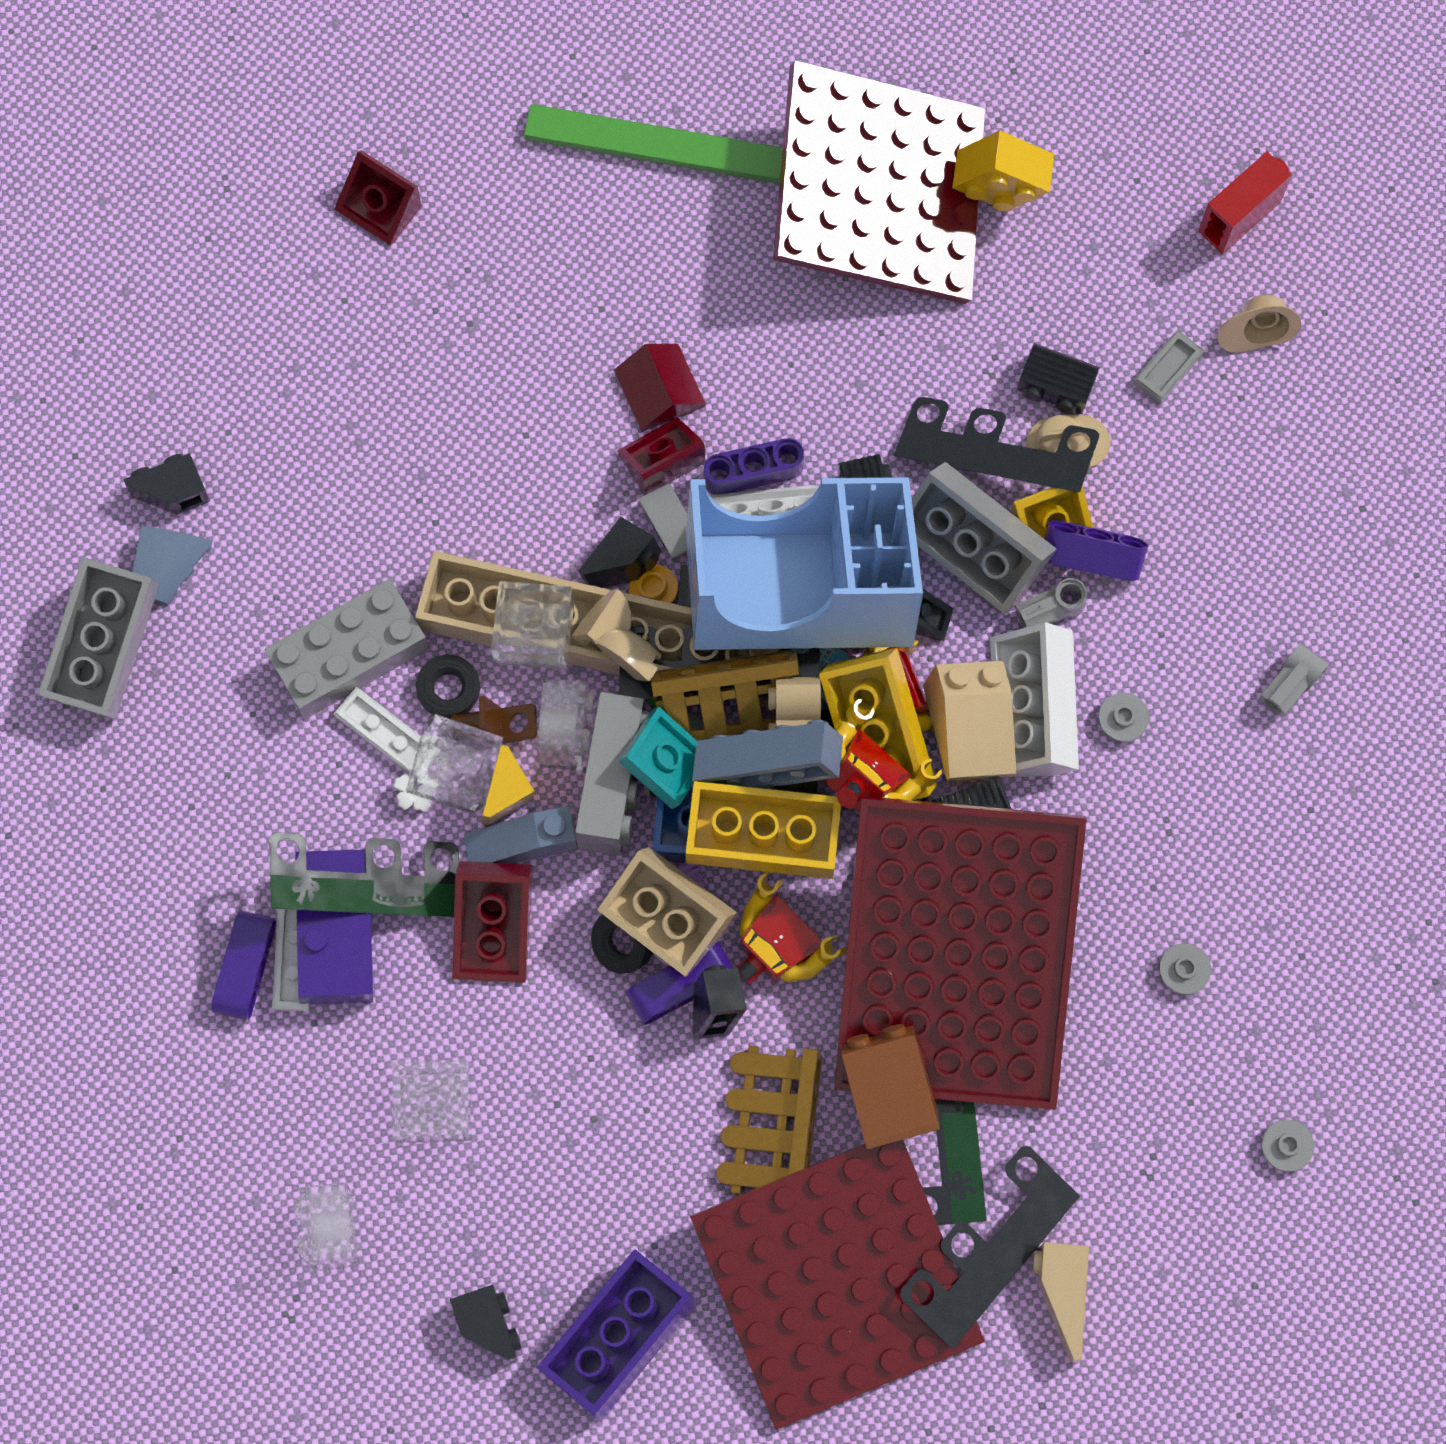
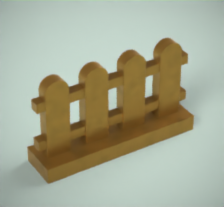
(709, 678)
(784, 1105)

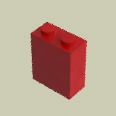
(1245, 202)

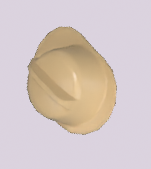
(1259, 324)
(1048, 433)

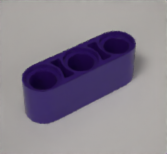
(766, 454)
(1096, 550)
(243, 965)
(670, 989)

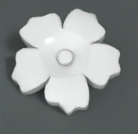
(407, 799)

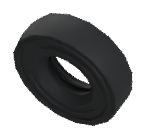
(441, 666)
(608, 954)

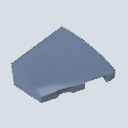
(168, 559)

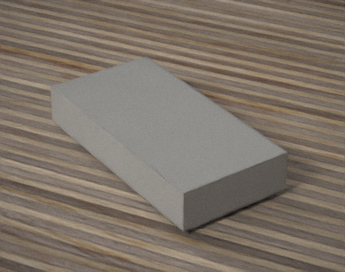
(1168, 367)
(667, 519)

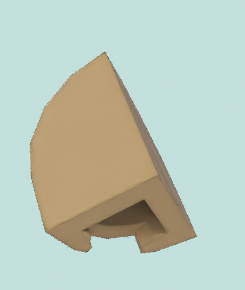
(607, 615)
(630, 652)

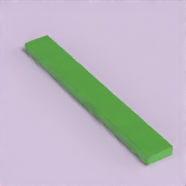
(654, 143)

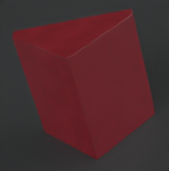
(378, 198)
(658, 385)
(663, 455)

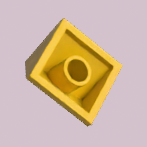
(1052, 505)
(507, 789)

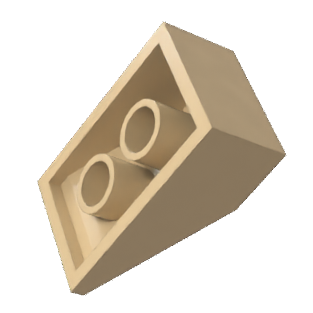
(972, 719)

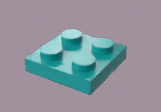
(662, 757)

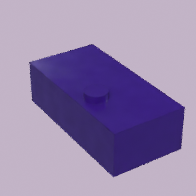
(332, 945)
(617, 1335)

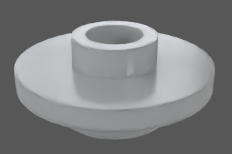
(1123, 717)
(1185, 969)
(1287, 1145)

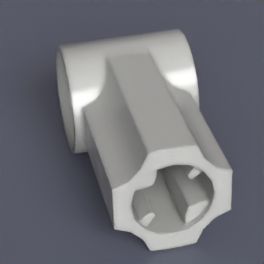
(1049, 606)
(1297, 674)

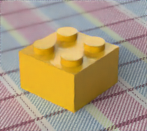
(1003, 171)

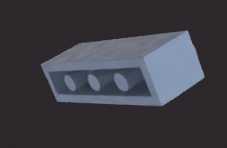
(770, 756)

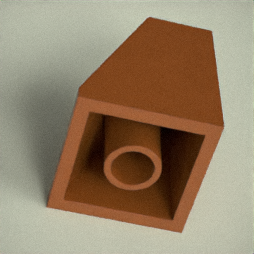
(890, 1086)

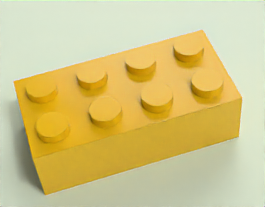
(881, 685)
(763, 830)

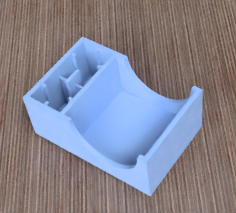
(806, 577)

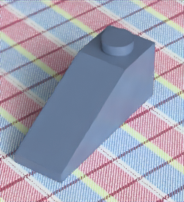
(523, 838)

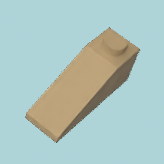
(1063, 1284)

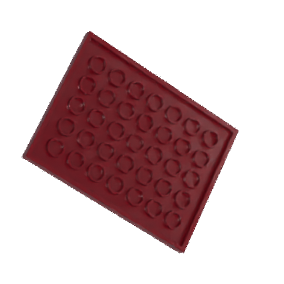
(966, 939)

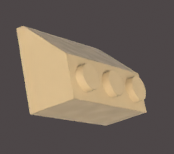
(666, 911)

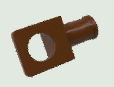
(498, 720)

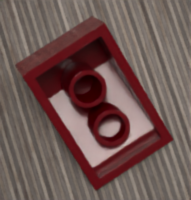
(492, 921)

